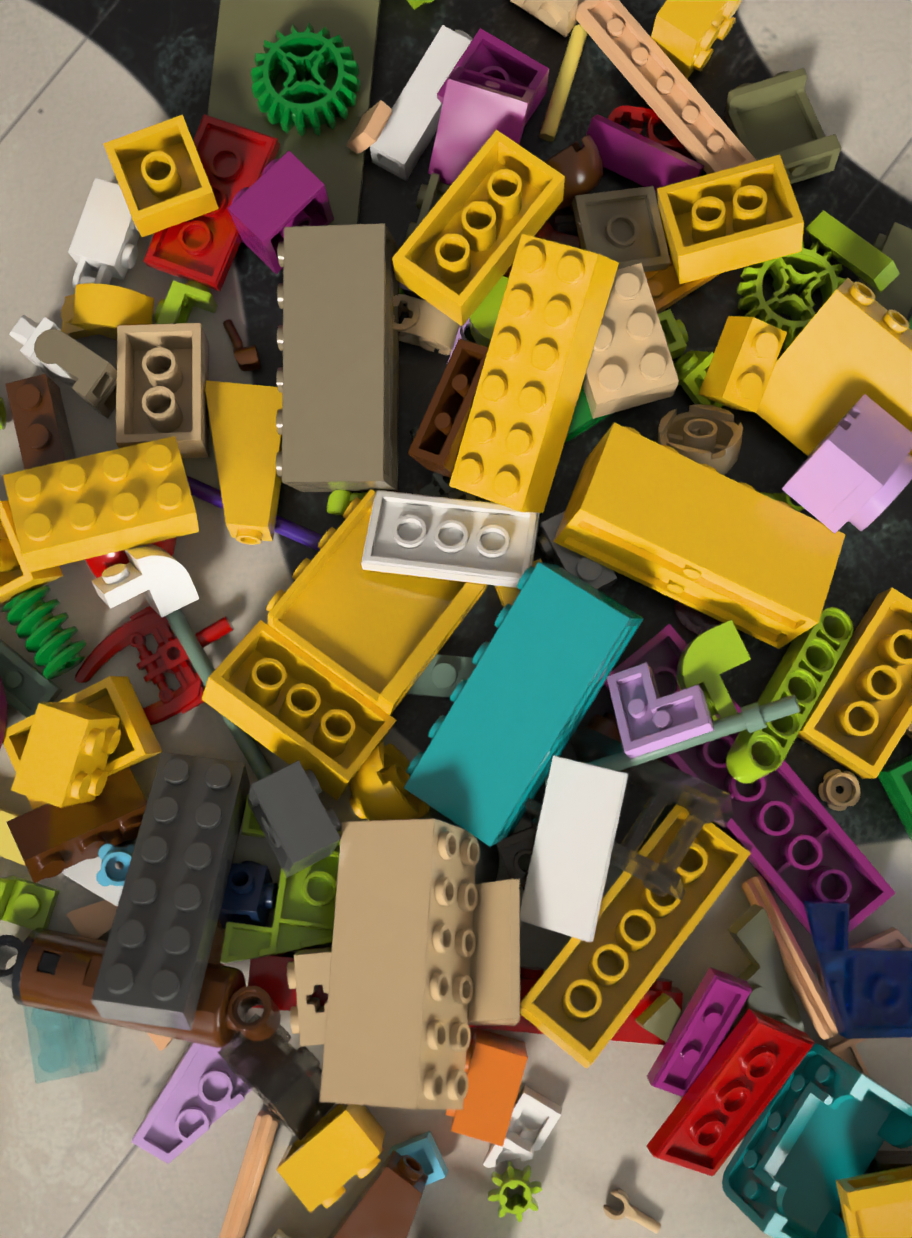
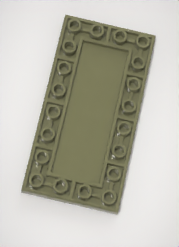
(242, 33)

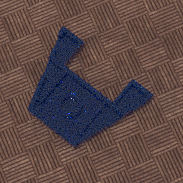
(864, 985)

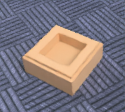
(369, 127)

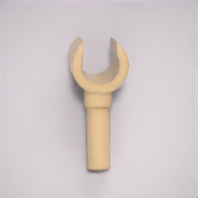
(630, 1212)

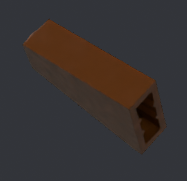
(387, 1201)

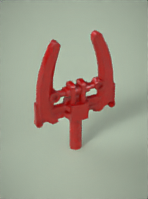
(168, 658)

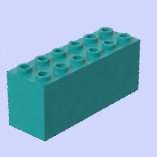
(521, 701)

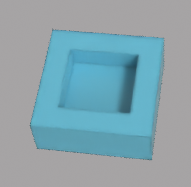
(426, 1153)

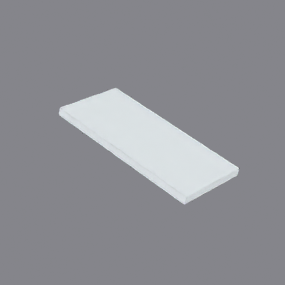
(573, 848)

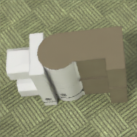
(70, 361)

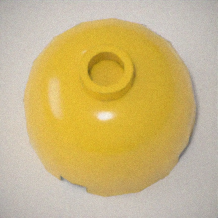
(380, 790)

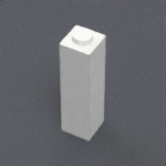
(418, 108)

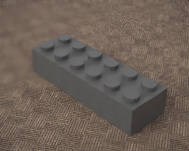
(173, 892)

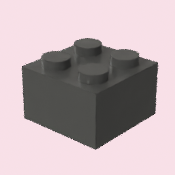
(294, 818)

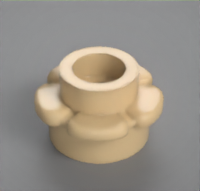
(850, 786)

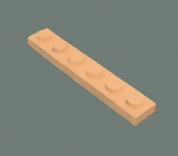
(662, 85)

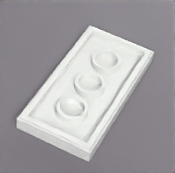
(449, 539)

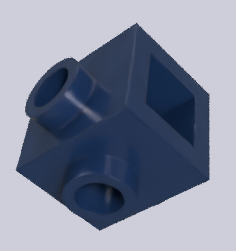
(248, 895)

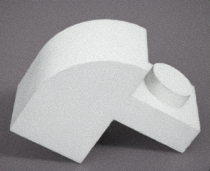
(148, 572)

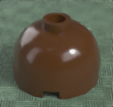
(580, 167)

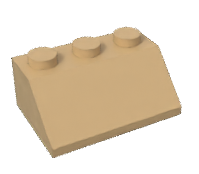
(496, 955)

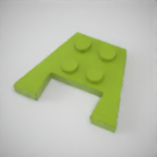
(301, 912)

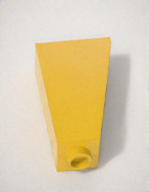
(245, 456)

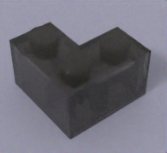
(281, 1077)

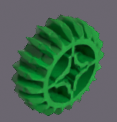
(301, 58)

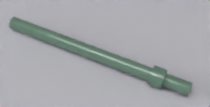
(205, 669)
(752, 717)

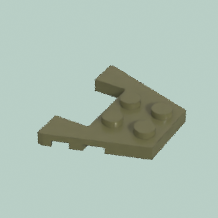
(765, 975)

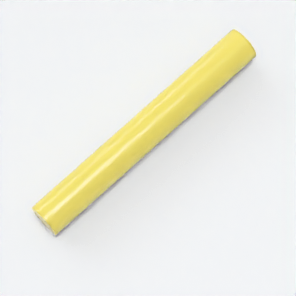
(563, 83)

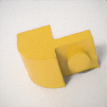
(102, 308)

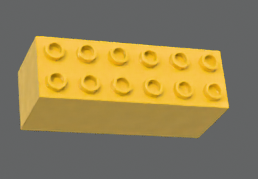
(700, 537)

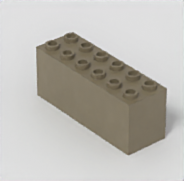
(338, 359)

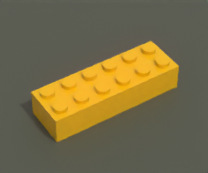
(533, 373)
(636, 935)

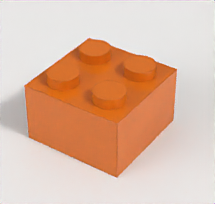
(494, 1078)

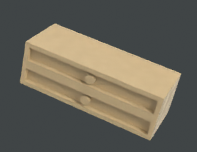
(401, 965)

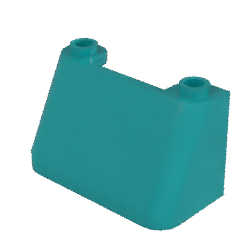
(811, 1133)

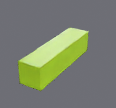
(852, 251)

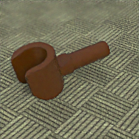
(248, 356)

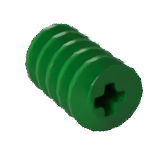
(44, 632)

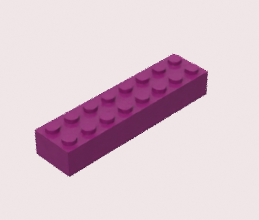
(775, 817)

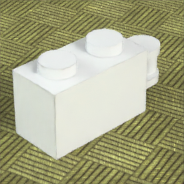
(104, 236)

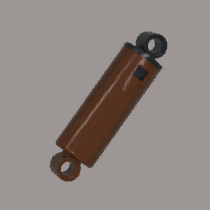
(60, 974)

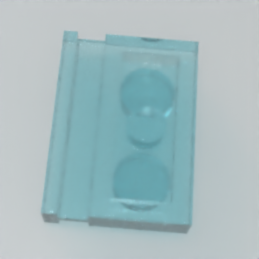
(60, 1044)

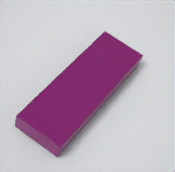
(640, 157)
(699, 1031)

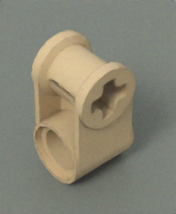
(425, 325)

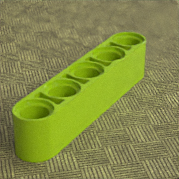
(801, 673)

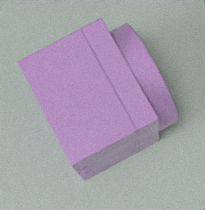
(855, 468)

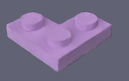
(652, 721)

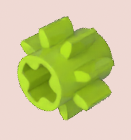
(516, 1204)

